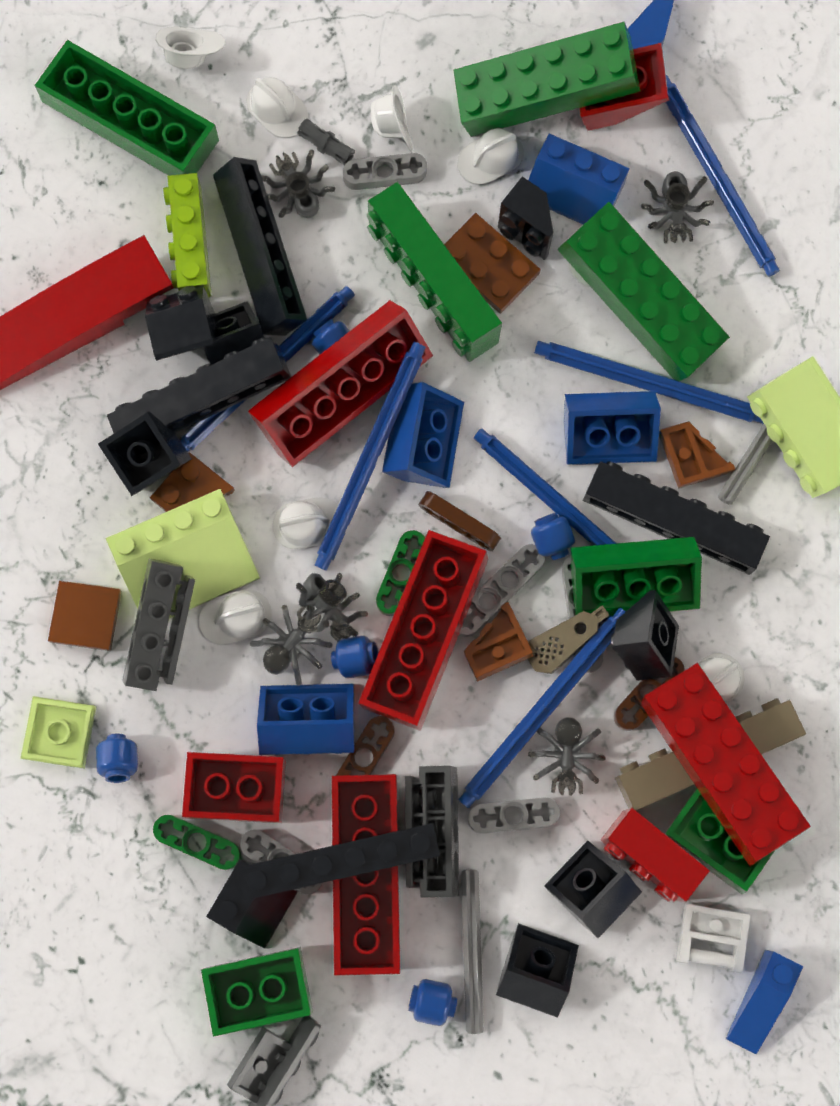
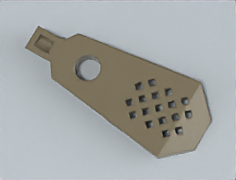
(567, 638)

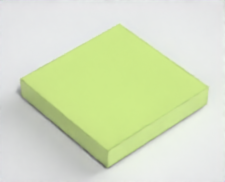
(58, 732)

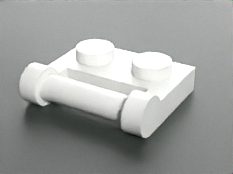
(713, 926)

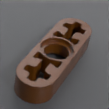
(459, 521)
(627, 704)
(370, 733)

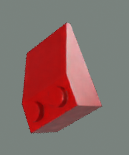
(652, 92)

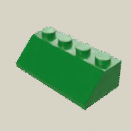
(627, 571)

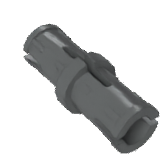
(325, 142)

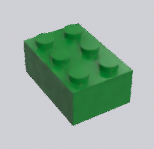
(256, 991)

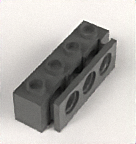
(151, 626)
(440, 806)

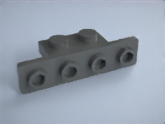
(272, 1063)

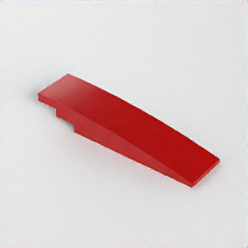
(79, 309)

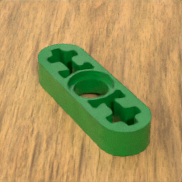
(402, 549)
(179, 825)

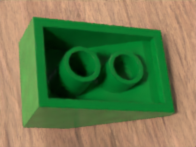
(706, 840)

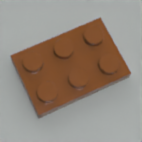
(491, 262)

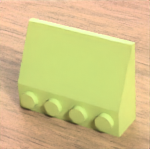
(805, 423)
(198, 538)

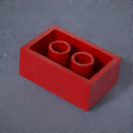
(234, 787)
(654, 856)

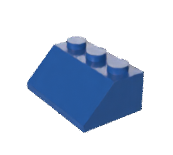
(576, 179)
(611, 427)
(424, 437)
(306, 719)

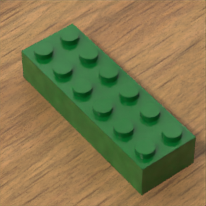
(547, 79)
(126, 111)
(433, 272)
(643, 293)

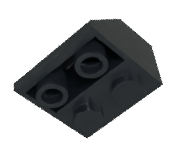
(527, 218)

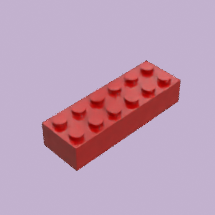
(337, 384)
(424, 630)
(724, 764)
(368, 902)

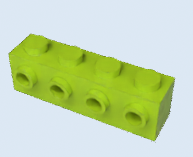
(189, 232)

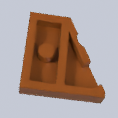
(691, 455)
(187, 484)
(498, 646)

